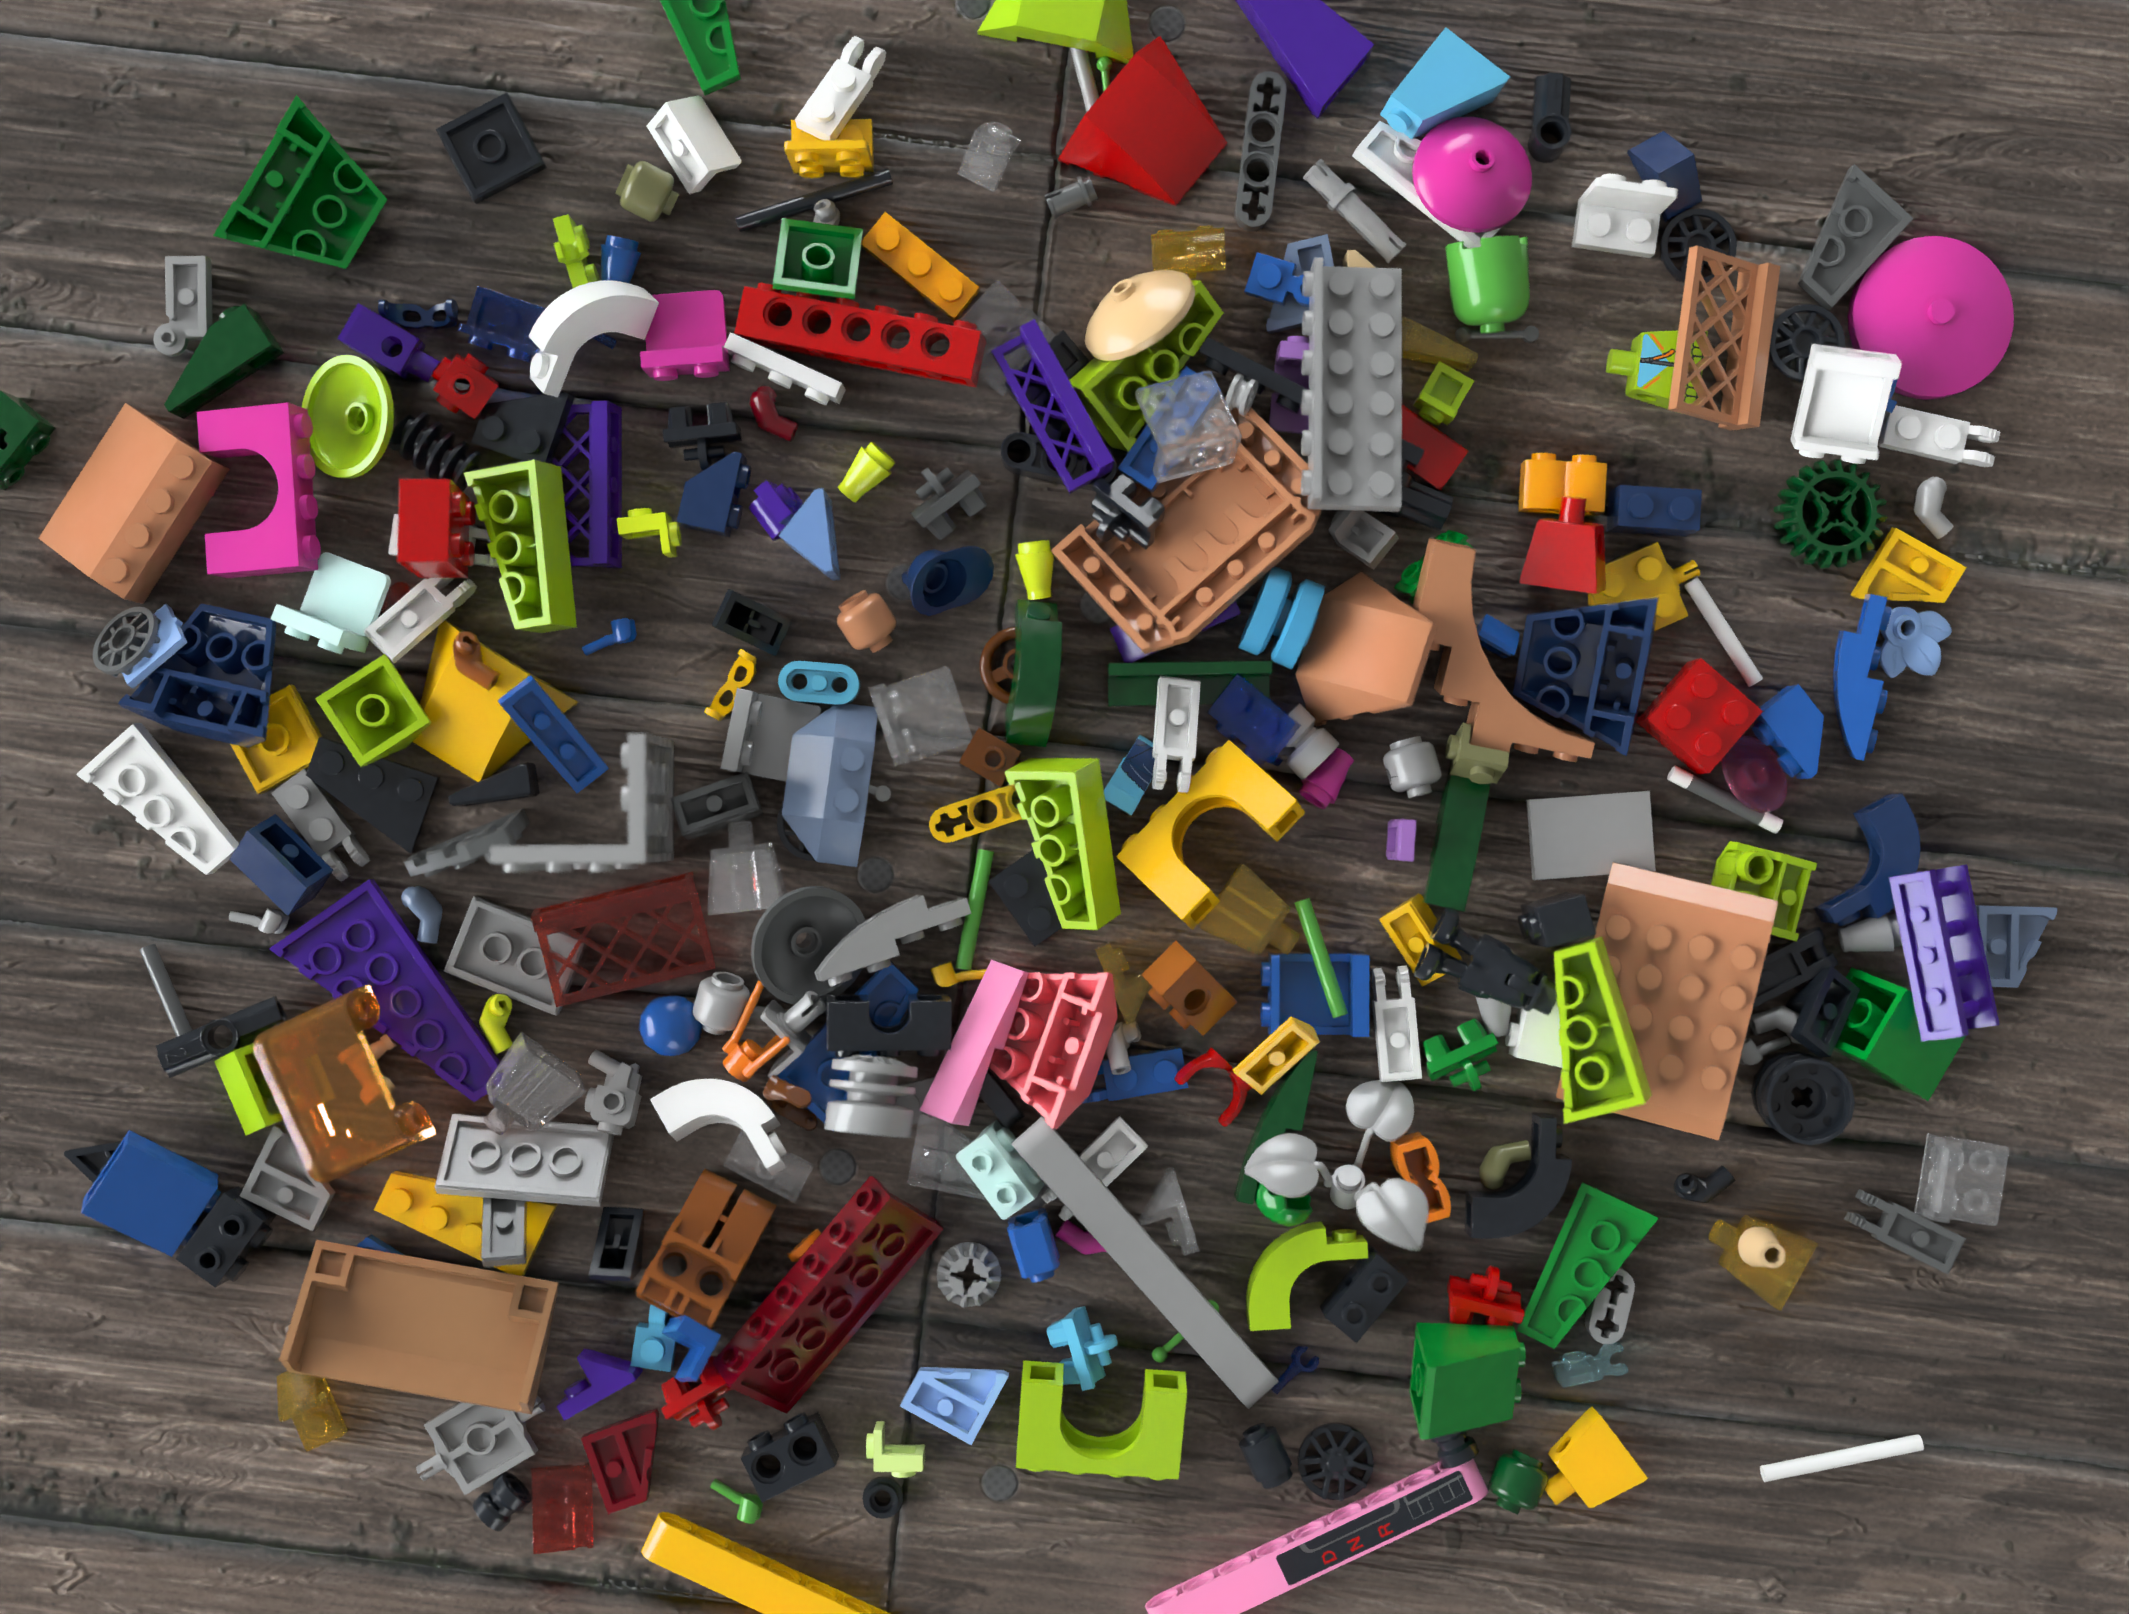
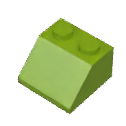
(248, 1090)

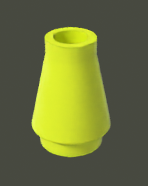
(866, 471)
(1036, 568)

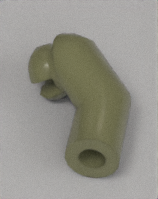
(1498, 1161)

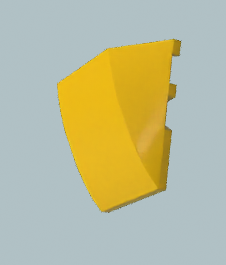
(467, 720)

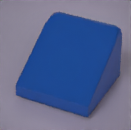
(1497, 637)

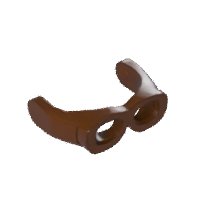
(790, 1102)

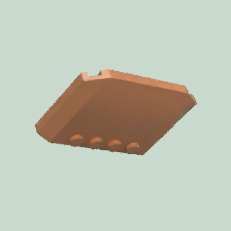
(1208, 550)

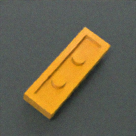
(920, 266)

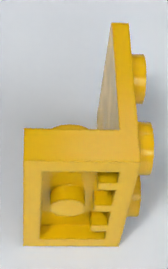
(848, 154)

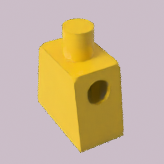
(1591, 1463)

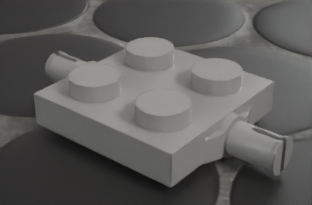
(478, 1443)

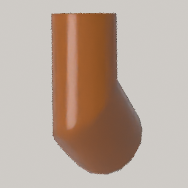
(469, 660)

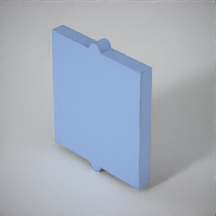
(170, 642)

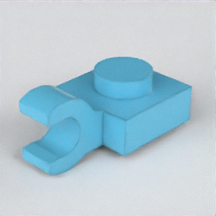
(650, 1346)

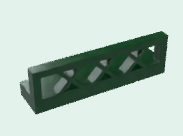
(1137, 682)

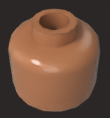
(866, 621)

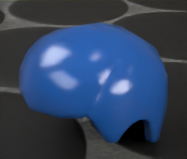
(669, 1025)

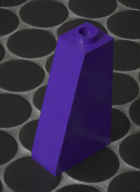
(1310, 45)

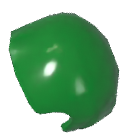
(1282, 1209)

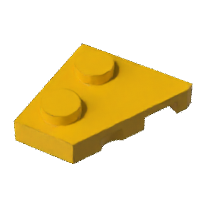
(1909, 571)

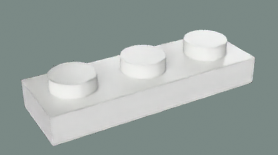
(784, 370)

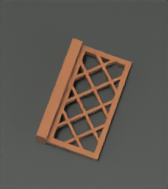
(1746, 343)

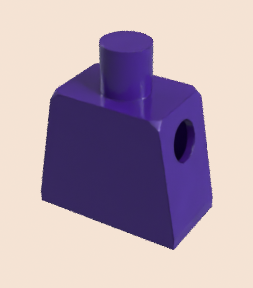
(376, 336)

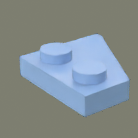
(954, 1398)

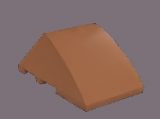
(1363, 652)

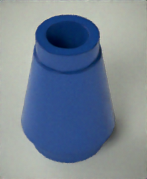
(619, 259)

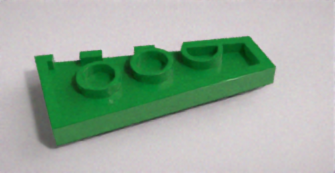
(706, 40)
(1586, 1255)

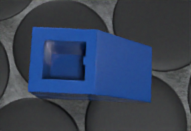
(1793, 729)

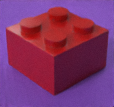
(435, 528)
(1699, 716)

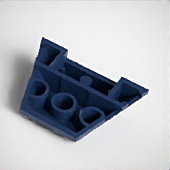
(1589, 666)
(215, 681)

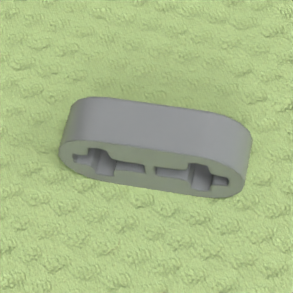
(1618, 1311)

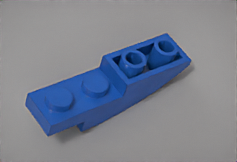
(1855, 695)

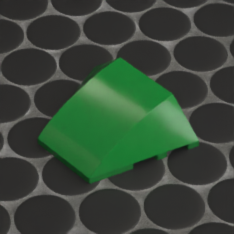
(304, 196)

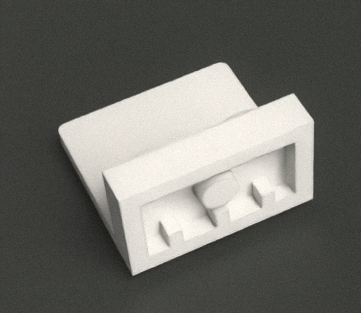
(1621, 215)

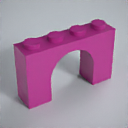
(288, 535)

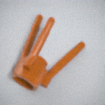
(748, 1057)

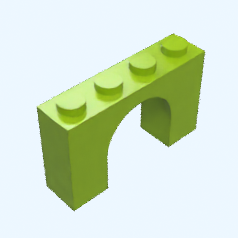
(1145, 1449)

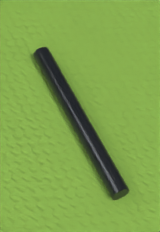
(807, 202)

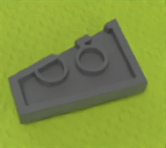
(1852, 238)

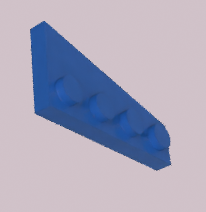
(812, 1069)

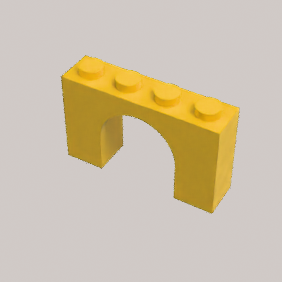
(1224, 781)

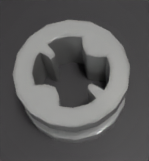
(1241, 394)

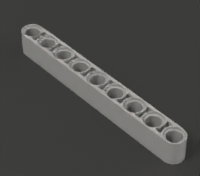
(1145, 1262)

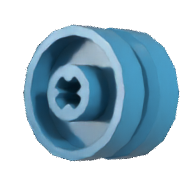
(1284, 618)

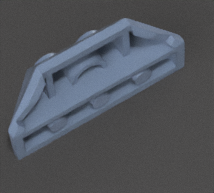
(831, 782)

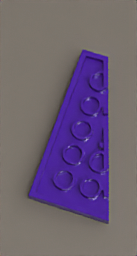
(368, 943)

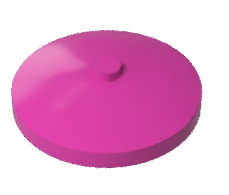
(1935, 309)

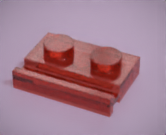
(561, 1508)

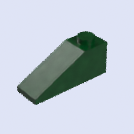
(226, 355)

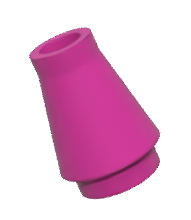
(1327, 779)

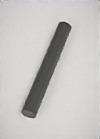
(165, 989)

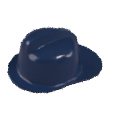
(948, 578)

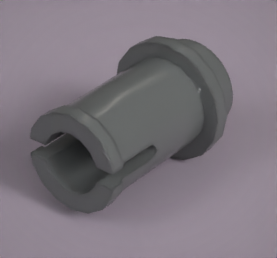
(1071, 197)

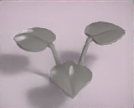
(1391, 1211)

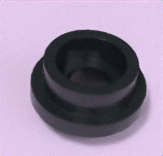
(882, 1509)

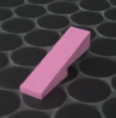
(980, 1032)

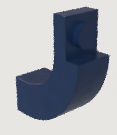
(1892, 852)

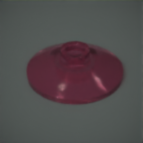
(1755, 775)

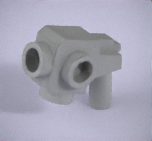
(617, 1101)

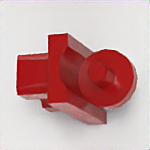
(1484, 1296)
(683, 1401)

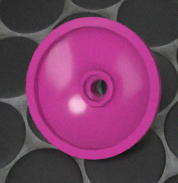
(1461, 189)

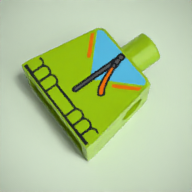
(1651, 367)

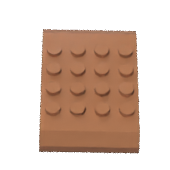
(1688, 984)

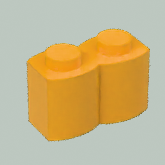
(1547, 480)

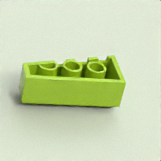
(1111, 386)
(529, 540)
(1071, 836)

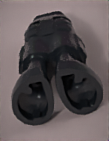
(1492, 970)

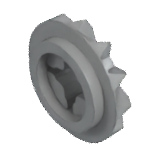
(984, 1264)

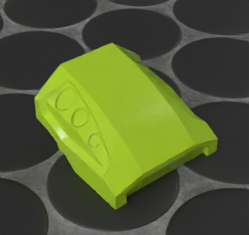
(1767, 876)

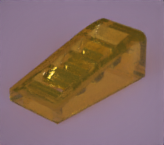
(1431, 347)

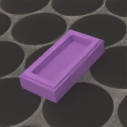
(1401, 839)

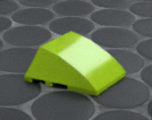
(1076, 24)

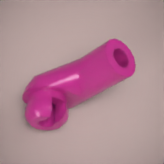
(1079, 1239)

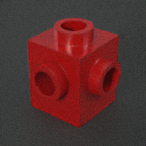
(470, 399)

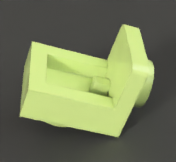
(900, 1460)

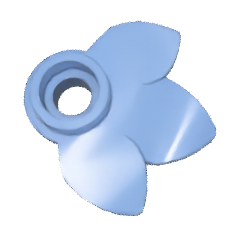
(1916, 645)

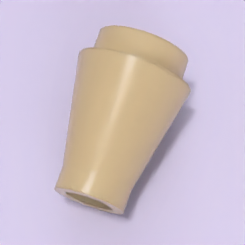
(1761, 1248)

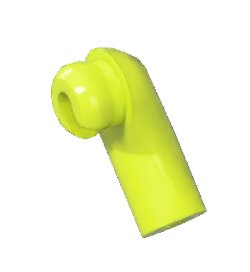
(494, 1020)

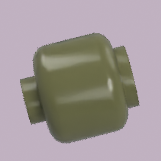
(647, 191)

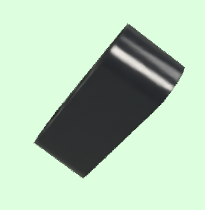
(1036, 464)

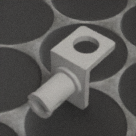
(792, 1025)

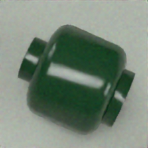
(1518, 1481)

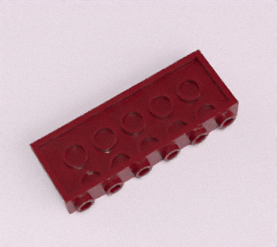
(826, 1297)

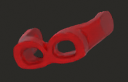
(1240, 1087)

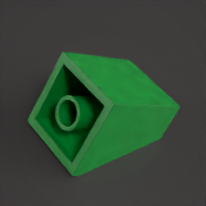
(1887, 1040)
(1464, 1376)

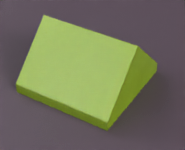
(374, 712)

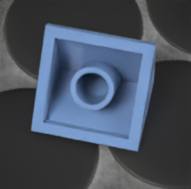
(813, 534)

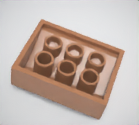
(133, 505)

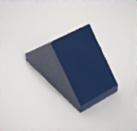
(1670, 162)

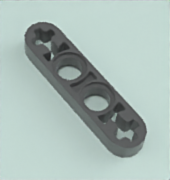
(1259, 151)

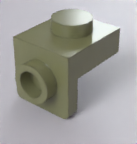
(1474, 762)

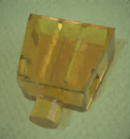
(1250, 914)
(1770, 1284)

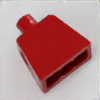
(1567, 551)

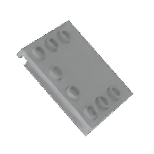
(649, 819)

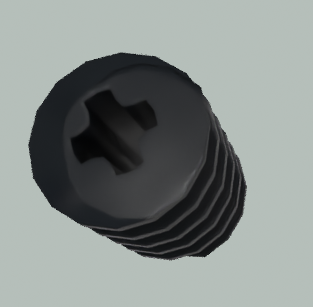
(431, 451)

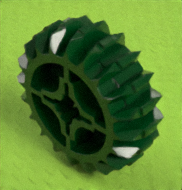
(1856, 533)

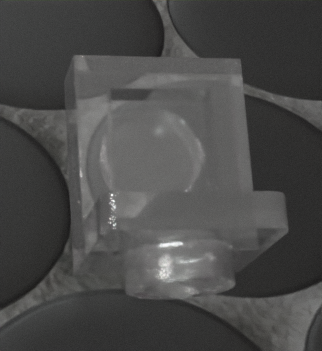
(988, 154)

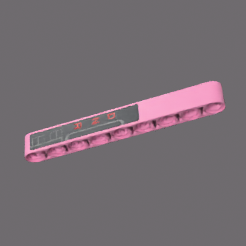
(1326, 1543)

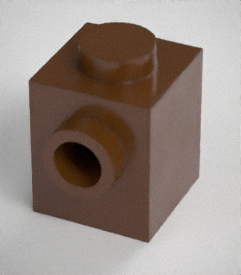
(990, 757)

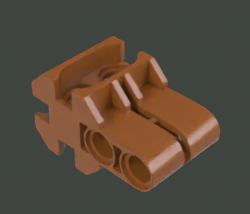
(688, 1240)

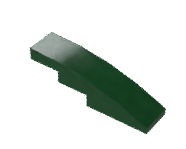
(1456, 842)
(1283, 1111)

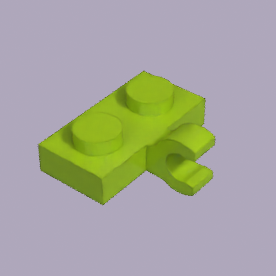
(573, 250)

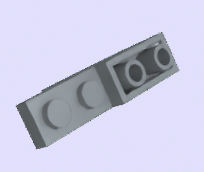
(874, 940)

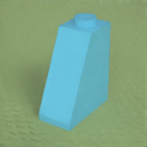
(1443, 86)

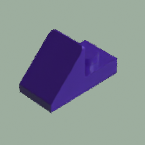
(605, 1376)

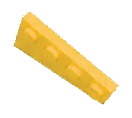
(453, 1218)

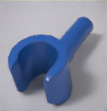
(623, 632)

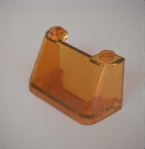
(334, 1088)

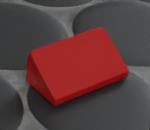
(1441, 452)

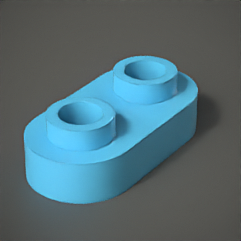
(819, 682)

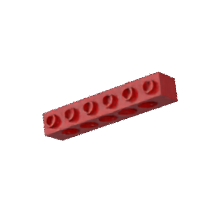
(957, 366)

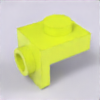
(645, 524)

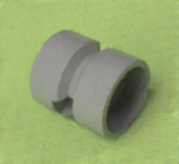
(1308, 745)

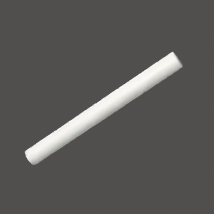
(1841, 1458)

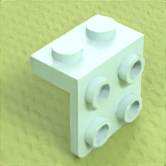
(337, 605)

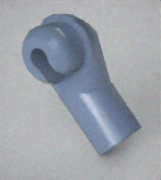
(427, 909)

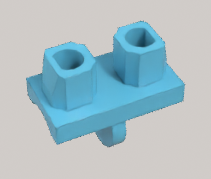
(1087, 1346)

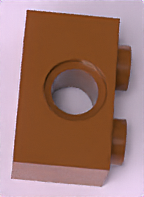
(1188, 988)

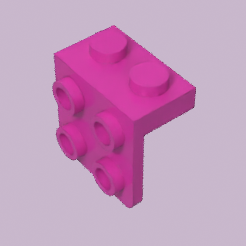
(687, 336)

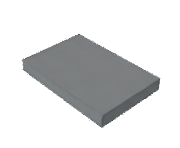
(1590, 833)
(505, 955)

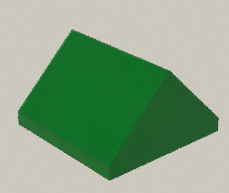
(818, 258)

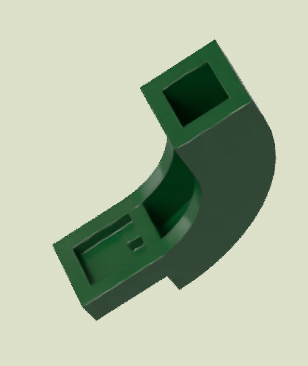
(1035, 673)

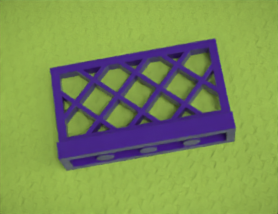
(604, 483)

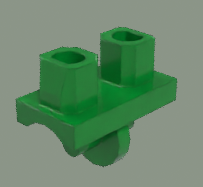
(1476, 1047)

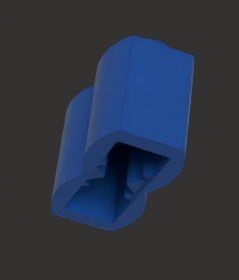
(1034, 1245)

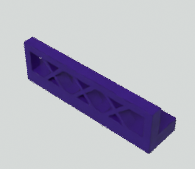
(1065, 397)

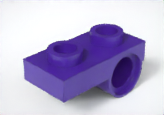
(774, 507)

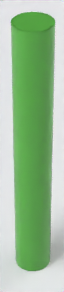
(976, 904)
(1321, 957)

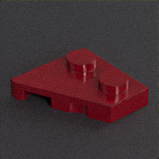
(623, 1459)

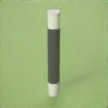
(1723, 798)

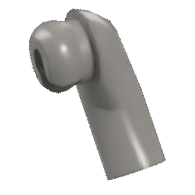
(1118, 1045)

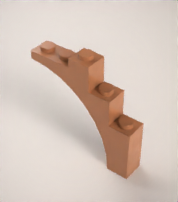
(1464, 670)

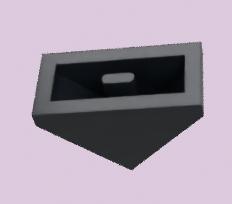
(751, 622)
(618, 1245)

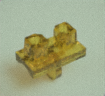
(1189, 250)

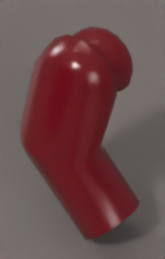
(766, 415)

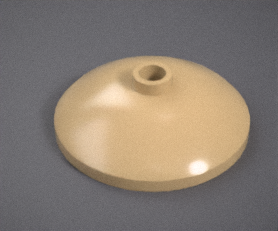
(1138, 313)

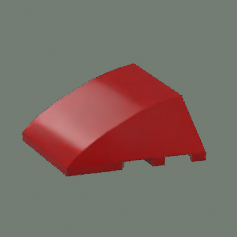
(1148, 129)

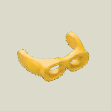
(746, 660)

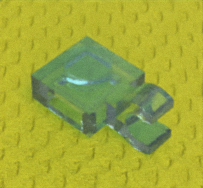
(1581, 1368)

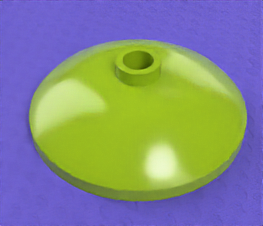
(349, 416)

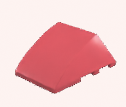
(1058, 1041)

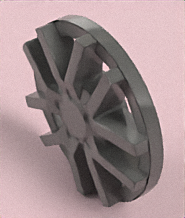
(123, 648)

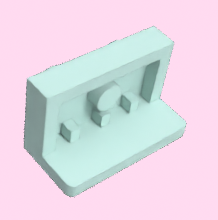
(1000, 1170)

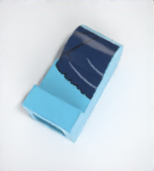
(1131, 777)

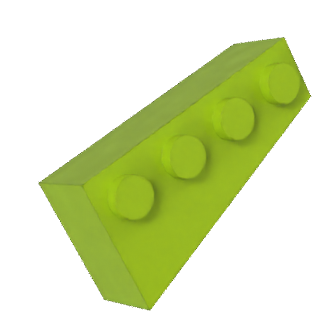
(1595, 1036)

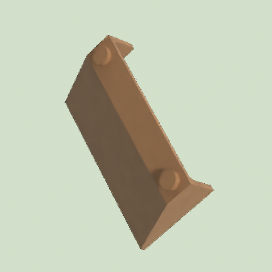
(421, 1327)

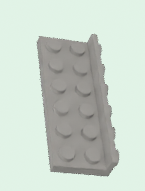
(1353, 388)

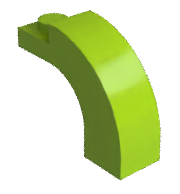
(1284, 1261)

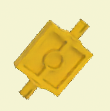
(1644, 576)

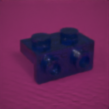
(502, 321)
(1253, 719)

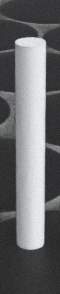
(1723, 631)

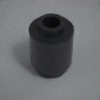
(1266, 1455)

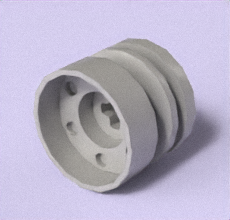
(871, 1097)

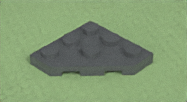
(468, 846)

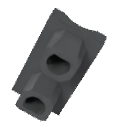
(962, 490)

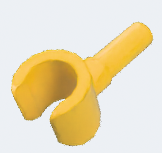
(945, 975)

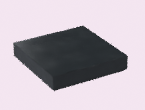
(491, 148)

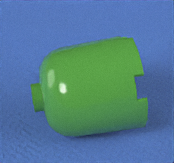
(1489, 281)

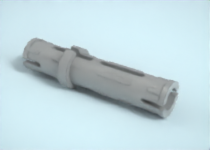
(1354, 210)

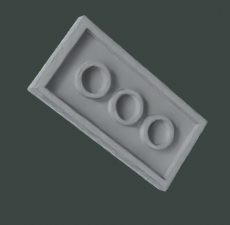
(547, 1165)

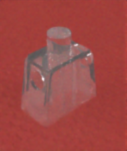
(744, 874)
(530, 1087)

